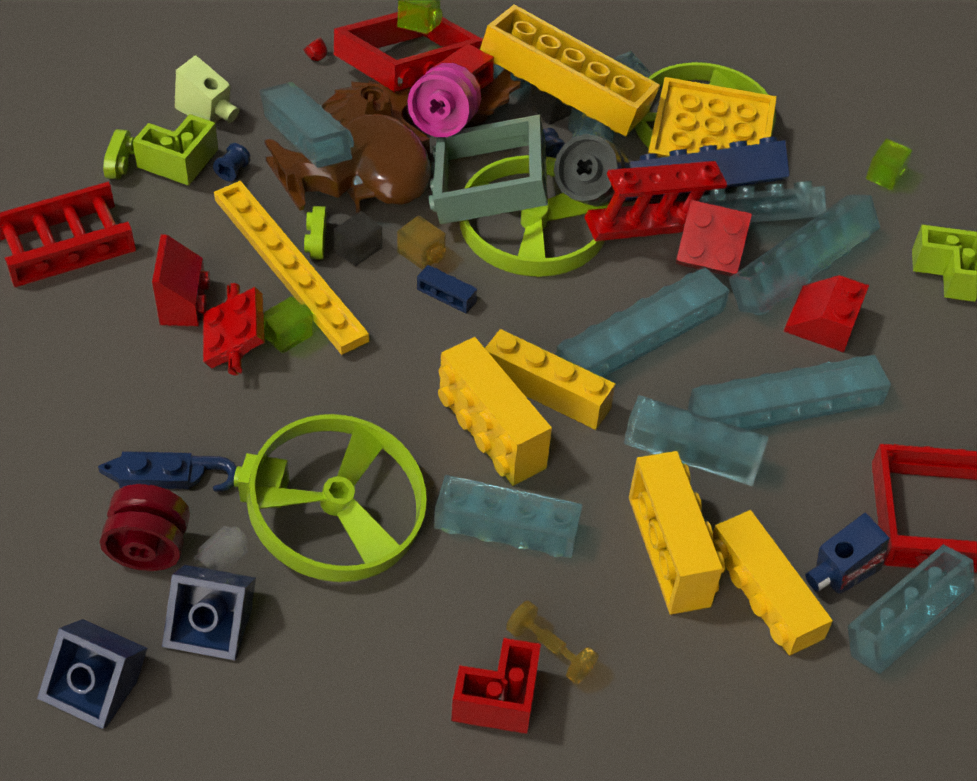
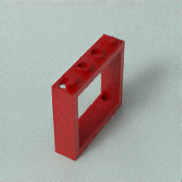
(360, 42)
(925, 461)

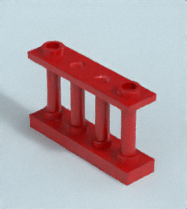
(644, 182)
(71, 253)

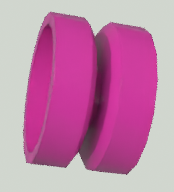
(444, 100)

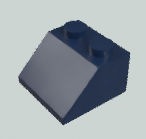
(208, 611)
(91, 672)

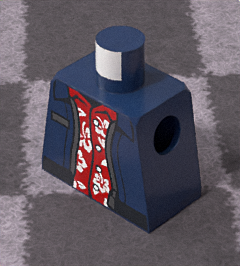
(850, 556)

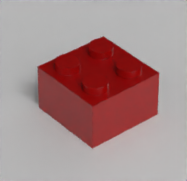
(713, 238)

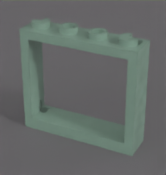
(494, 197)

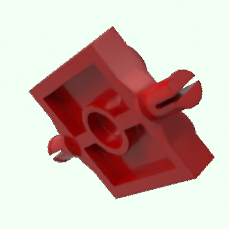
(233, 328)

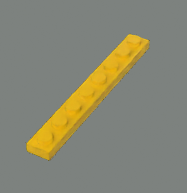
(292, 267)

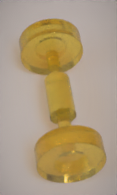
(523, 619)

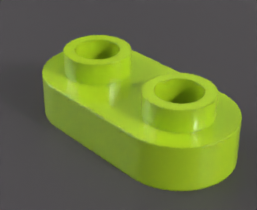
(117, 154)
(315, 241)

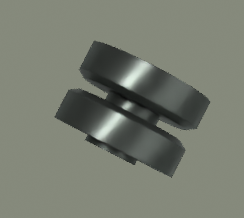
(583, 169)

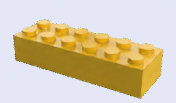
(569, 69)

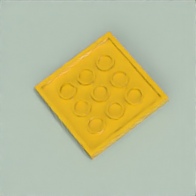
(707, 115)

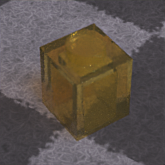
(421, 242)

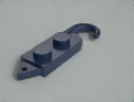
(166, 469)

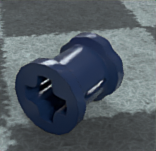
(229, 165)

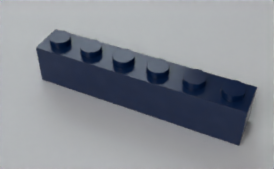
(739, 163)

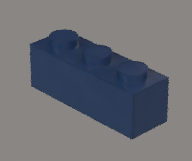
(447, 289)

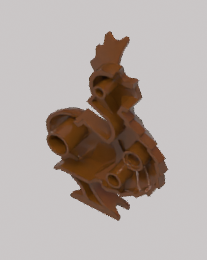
(387, 152)

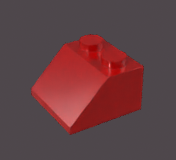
(179, 284)
(827, 311)

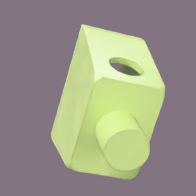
(203, 92)

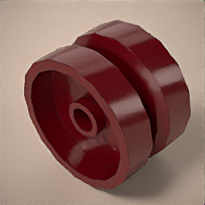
(145, 527)

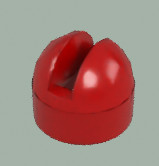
(316, 50)

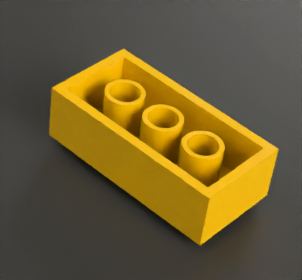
(494, 411)
(675, 532)

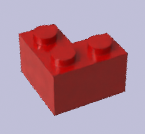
(499, 697)

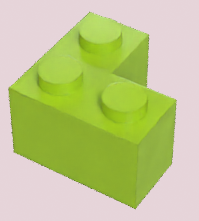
(176, 153)
(948, 254)

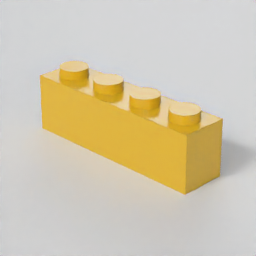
(553, 379)
(771, 583)

